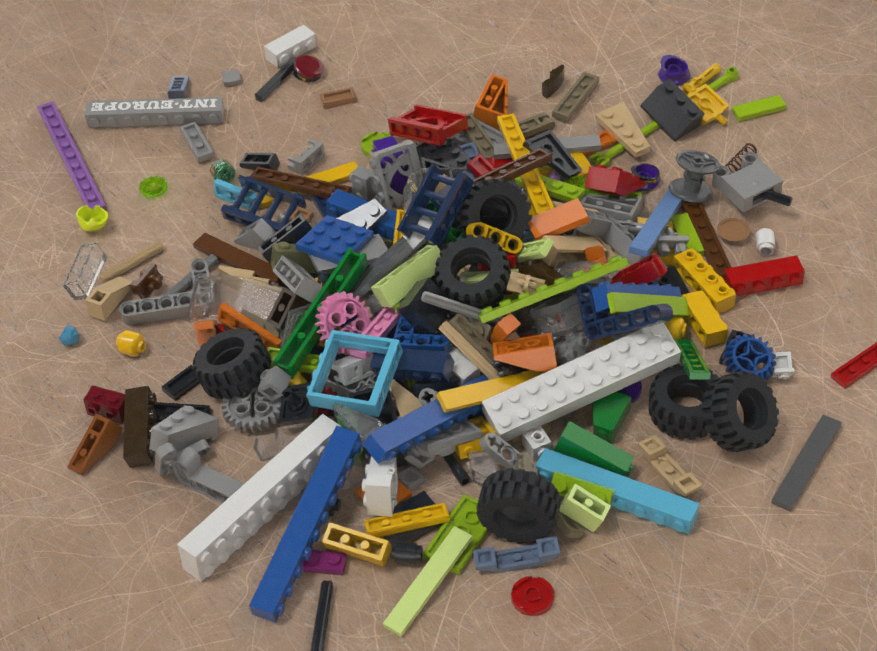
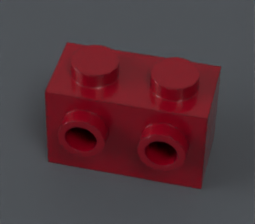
(105, 403)

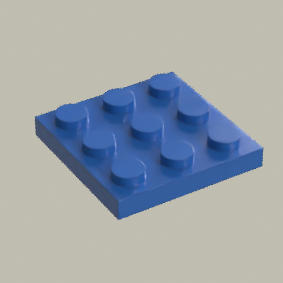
(333, 238)

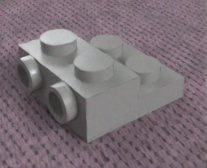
(363, 184)
(571, 348)

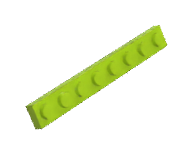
(544, 291)

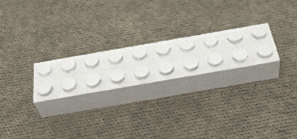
(581, 381)
(255, 502)

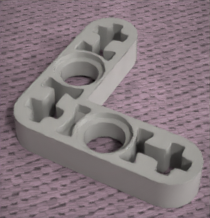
(496, 454)
(166, 455)

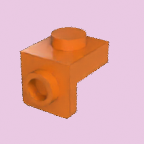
(596, 254)

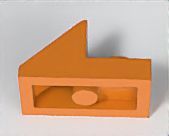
(205, 330)

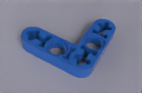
(410, 339)

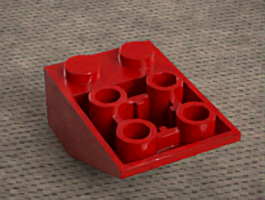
(612, 181)

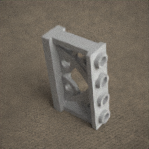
(409, 157)

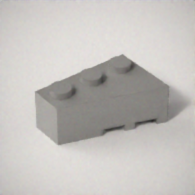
(618, 208)
(184, 428)

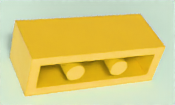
(705, 319)
(357, 544)

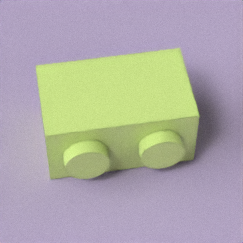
(584, 508)

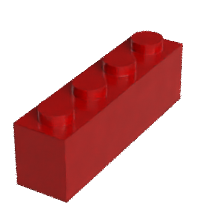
(765, 275)

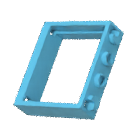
(337, 339)

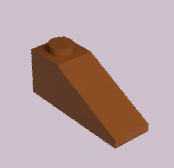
(95, 444)

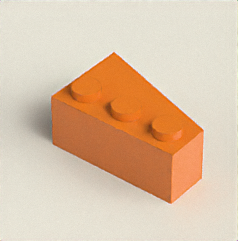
(492, 101)

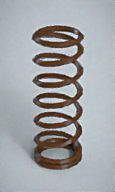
(745, 149)

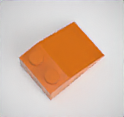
(527, 352)

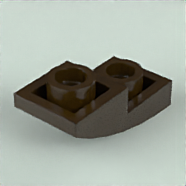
(552, 84)

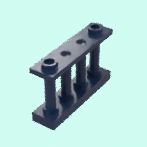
(448, 211)
(246, 218)

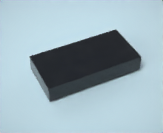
(181, 383)

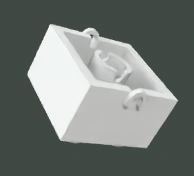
(380, 487)

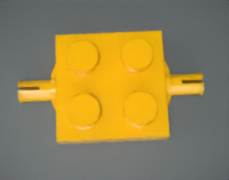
(708, 102)

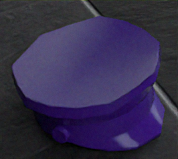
(674, 69)

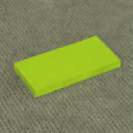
(466, 519)

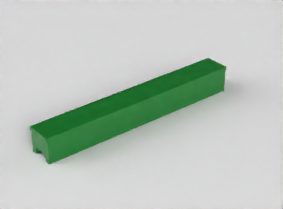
(305, 334)

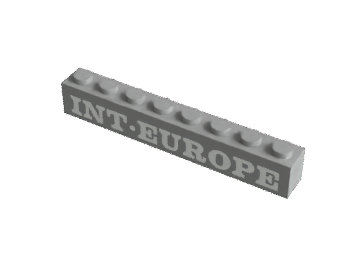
(154, 112)

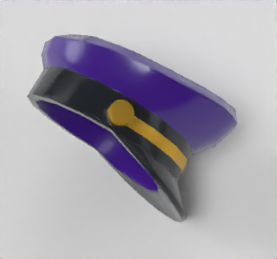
(648, 174)

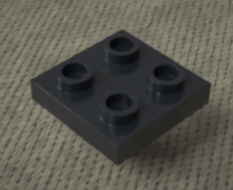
(296, 406)

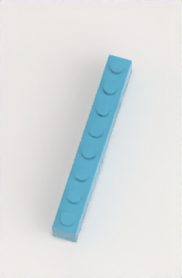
(629, 494)

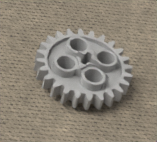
(239, 411)

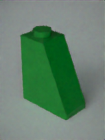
(609, 415)

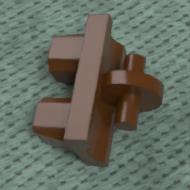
(148, 281)

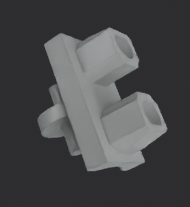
(671, 240)

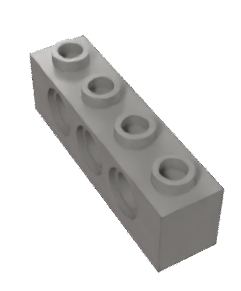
(297, 279)

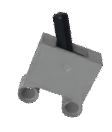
(750, 184)

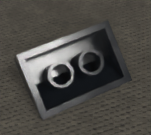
(672, 110)

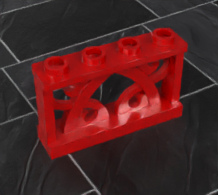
(428, 124)

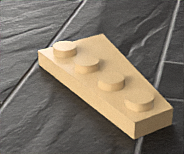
(623, 128)

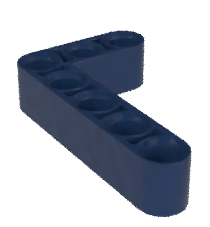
(600, 326)

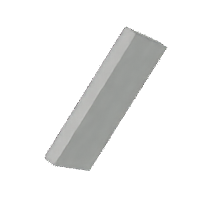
(372, 249)

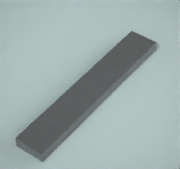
(806, 463)

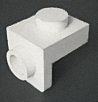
(783, 367)

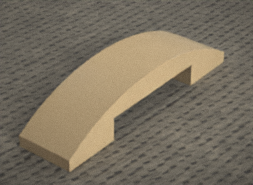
(667, 468)

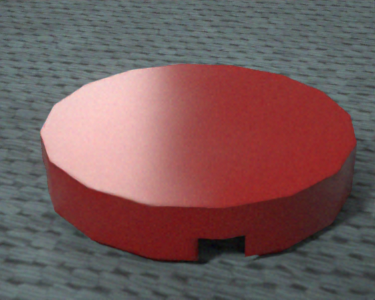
(532, 596)

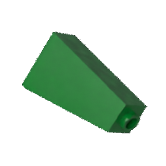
(593, 450)

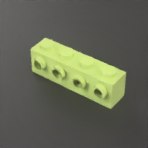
(401, 280)

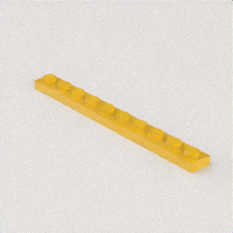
(531, 180)

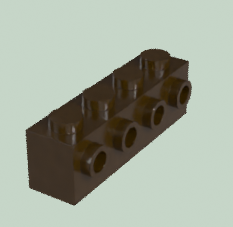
(138, 422)

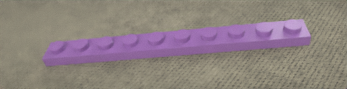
(70, 156)

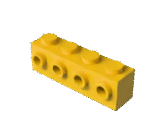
(701, 276)

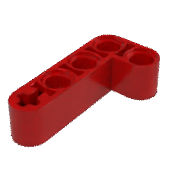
(642, 271)

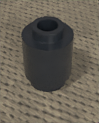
(407, 552)

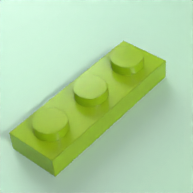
(565, 482)

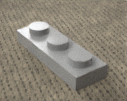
(197, 142)

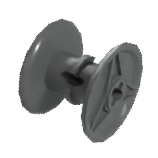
(696, 166)

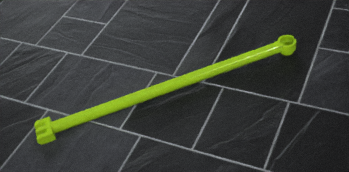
(731, 75)

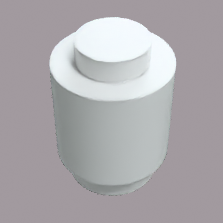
(765, 242)

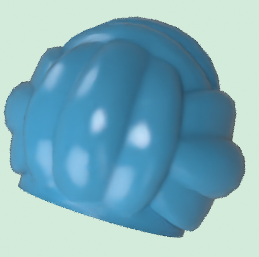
(69, 335)

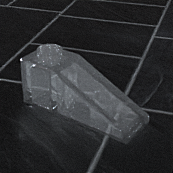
(357, 421)

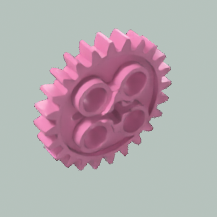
(335, 307)

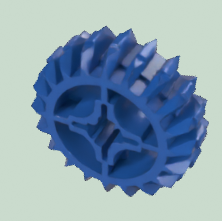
(755, 351)

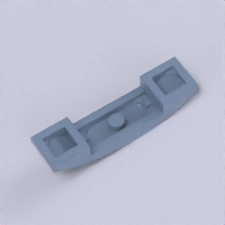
(517, 558)

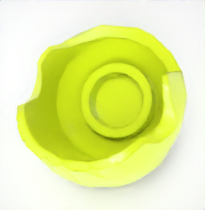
(92, 219)

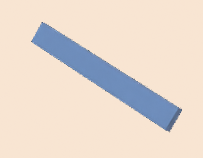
(655, 225)

